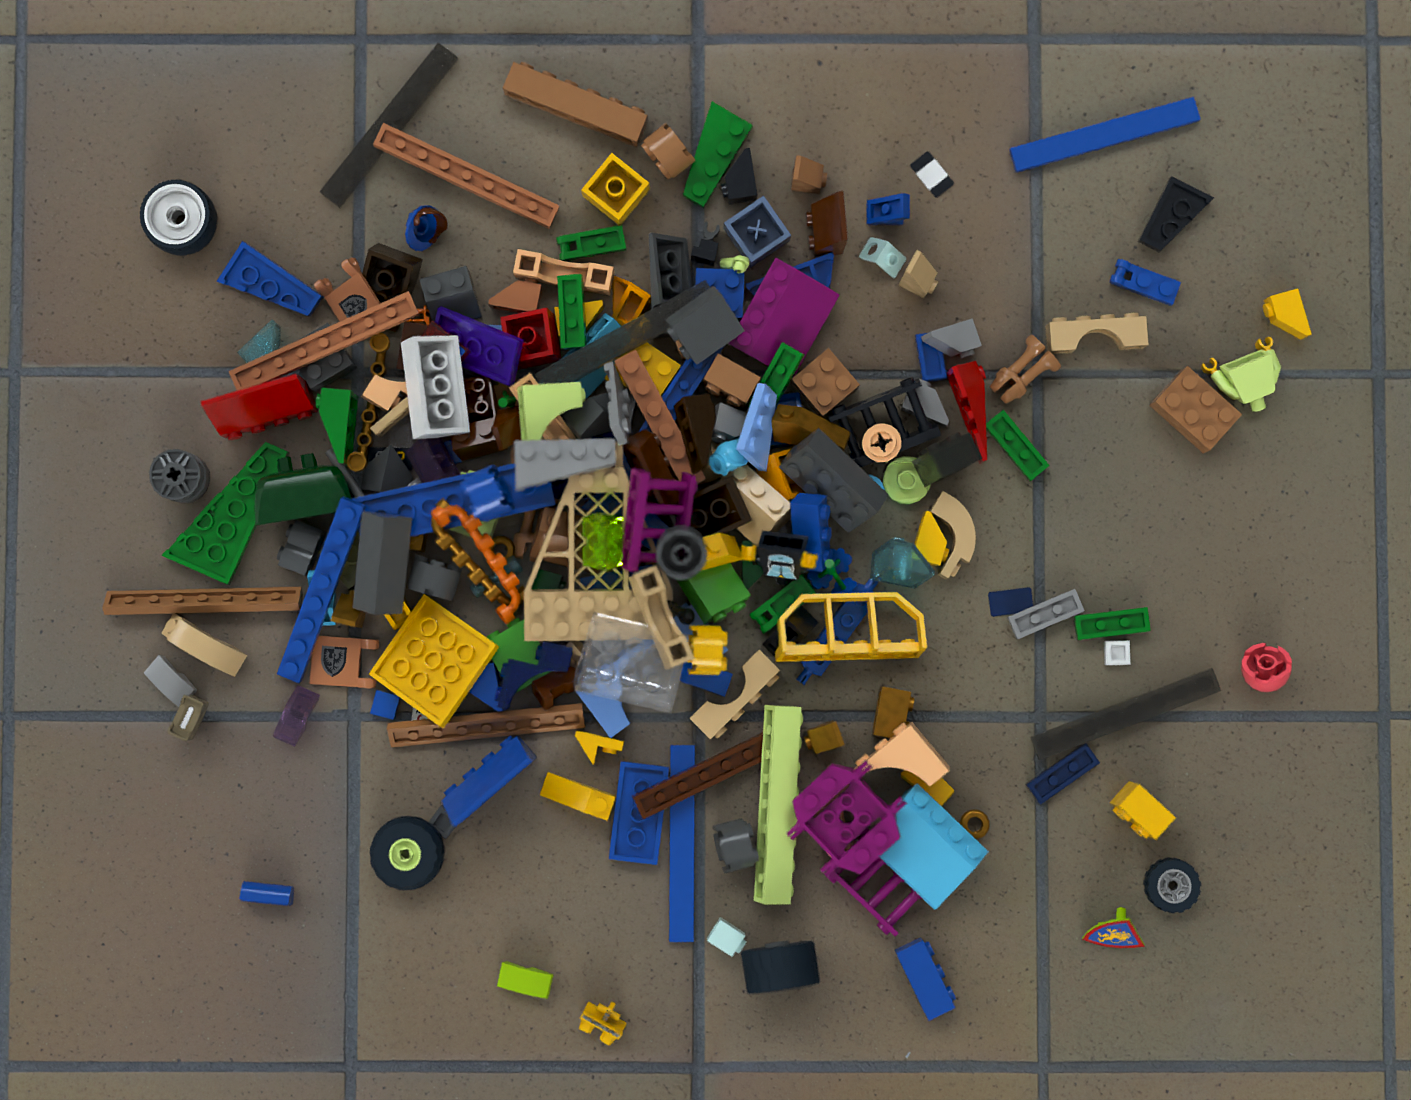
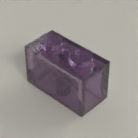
(431, 460)

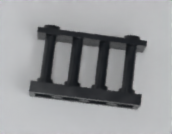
(925, 432)

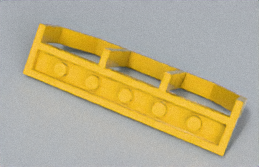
(859, 649)

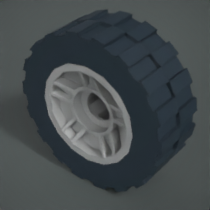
(1182, 895)

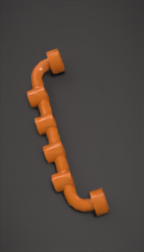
(484, 544)

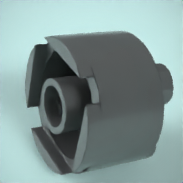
(691, 562)
(434, 577)
(734, 845)

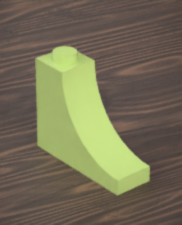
(543, 403)

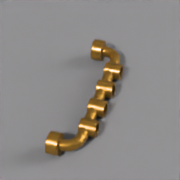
(357, 460)
(462, 558)

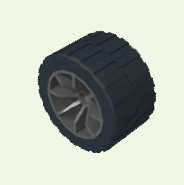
(780, 967)

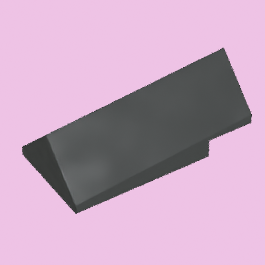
(668, 269)
(382, 563)

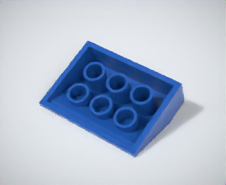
(487, 780)

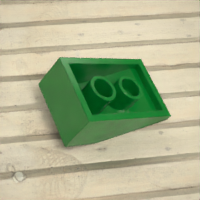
(339, 416)

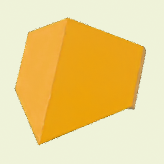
(628, 300)

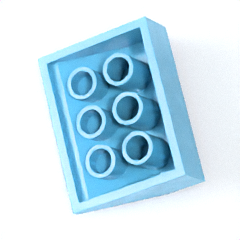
(932, 849)

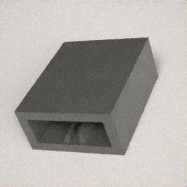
(704, 325)

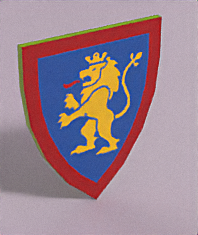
(1115, 933)

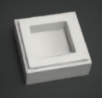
(1117, 652)

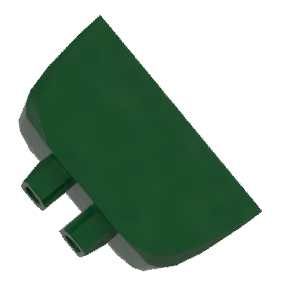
(299, 492)

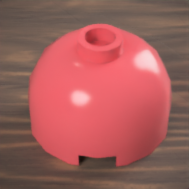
(1266, 667)

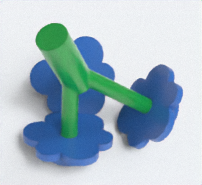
(833, 567)

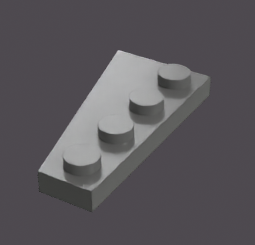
(555, 459)

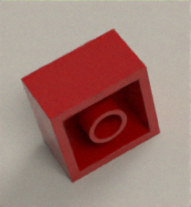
(539, 336)

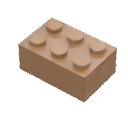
(1195, 409)

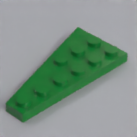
(225, 526)

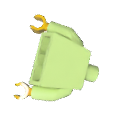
(1248, 377)

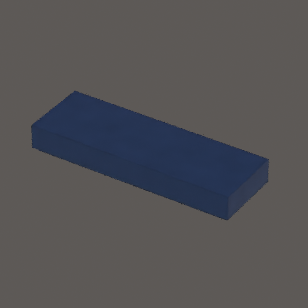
(1062, 773)

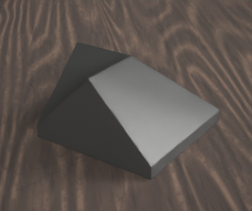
(590, 419)

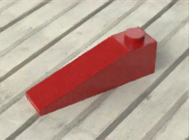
(969, 393)

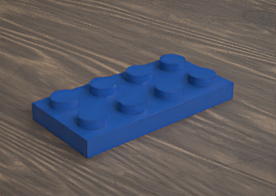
(634, 837)

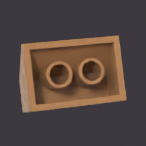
(559, 538)

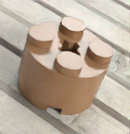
(669, 150)

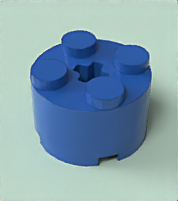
(488, 493)

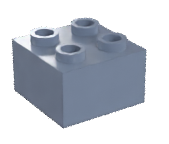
(757, 231)

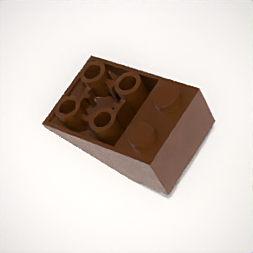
(481, 410)

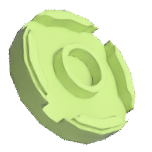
(903, 481)

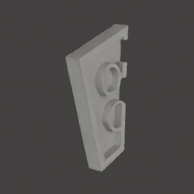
(619, 407)

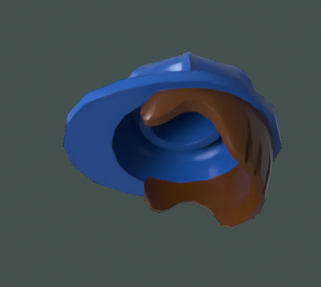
(424, 227)

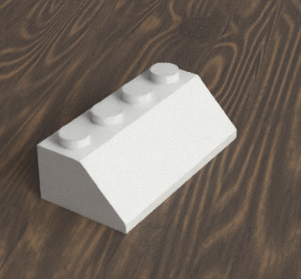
(435, 386)

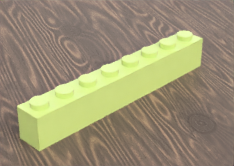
(776, 811)

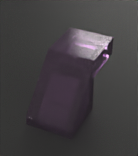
(295, 715)

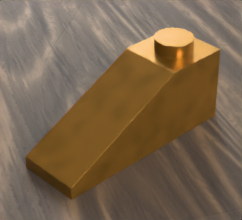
(795, 423)

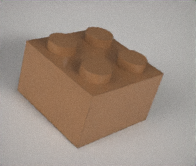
(731, 382)
(824, 383)

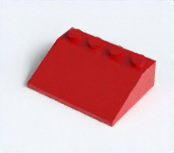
(260, 406)

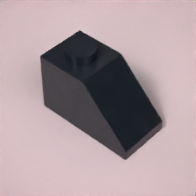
(740, 180)
(796, 629)

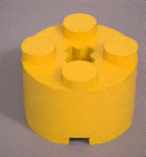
(707, 650)

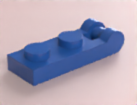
(1145, 282)

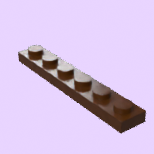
(699, 777)

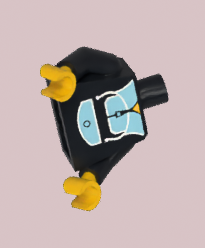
(781, 555)

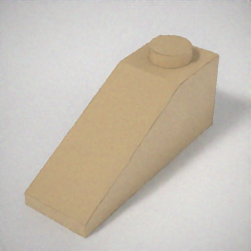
(919, 276)

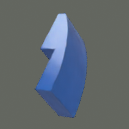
(712, 683)

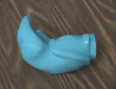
(726, 458)

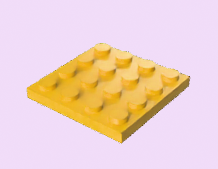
(434, 660)

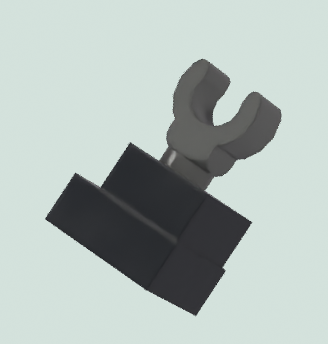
(707, 250)

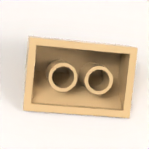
(765, 505)

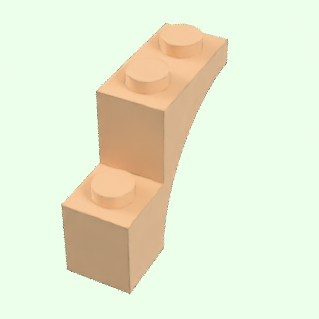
(384, 392)

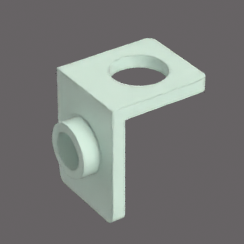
(885, 256)

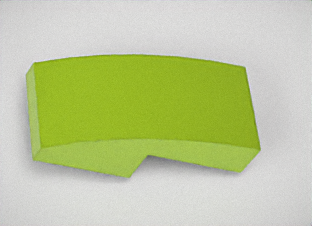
(525, 980)

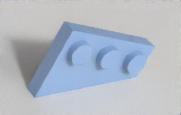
(757, 429)

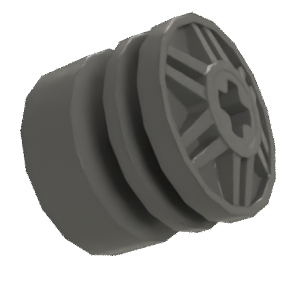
(190, 484)

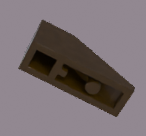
(696, 424)

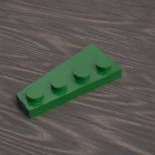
(716, 149)

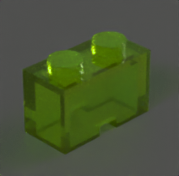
(603, 541)

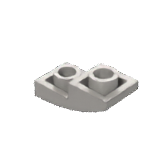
(168, 680)

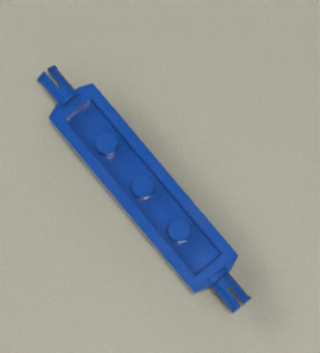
(845, 622)

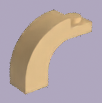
(962, 529)
(203, 645)

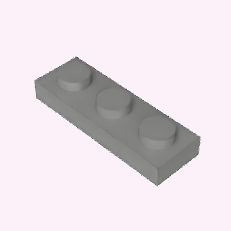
(1045, 614)

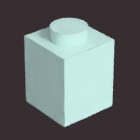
(727, 937)

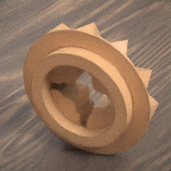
(871, 438)

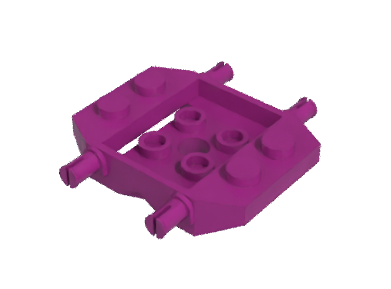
(835, 834)

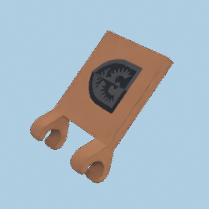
(350, 297)
(337, 662)

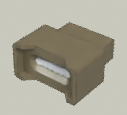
(188, 717)

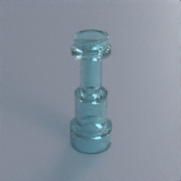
(512, 565)

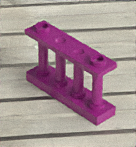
(638, 508)
(885, 925)

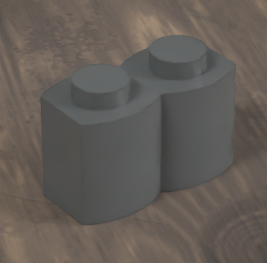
(301, 548)

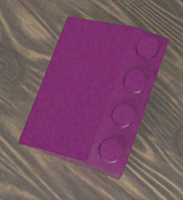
(786, 310)

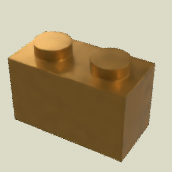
(891, 711)

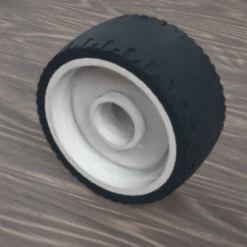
(162, 208)

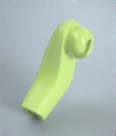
(737, 263)

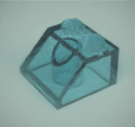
(900, 564)

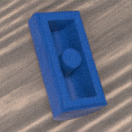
(267, 893)

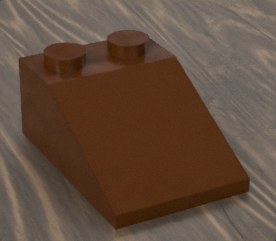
(828, 225)

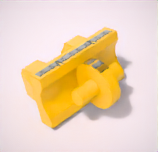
(603, 1019)

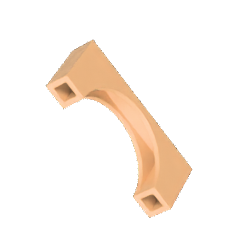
(906, 751)

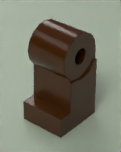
(552, 686)

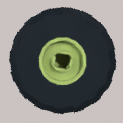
(407, 853)

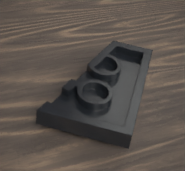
(1173, 211)

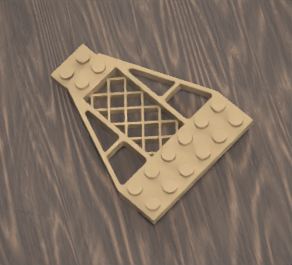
(569, 611)

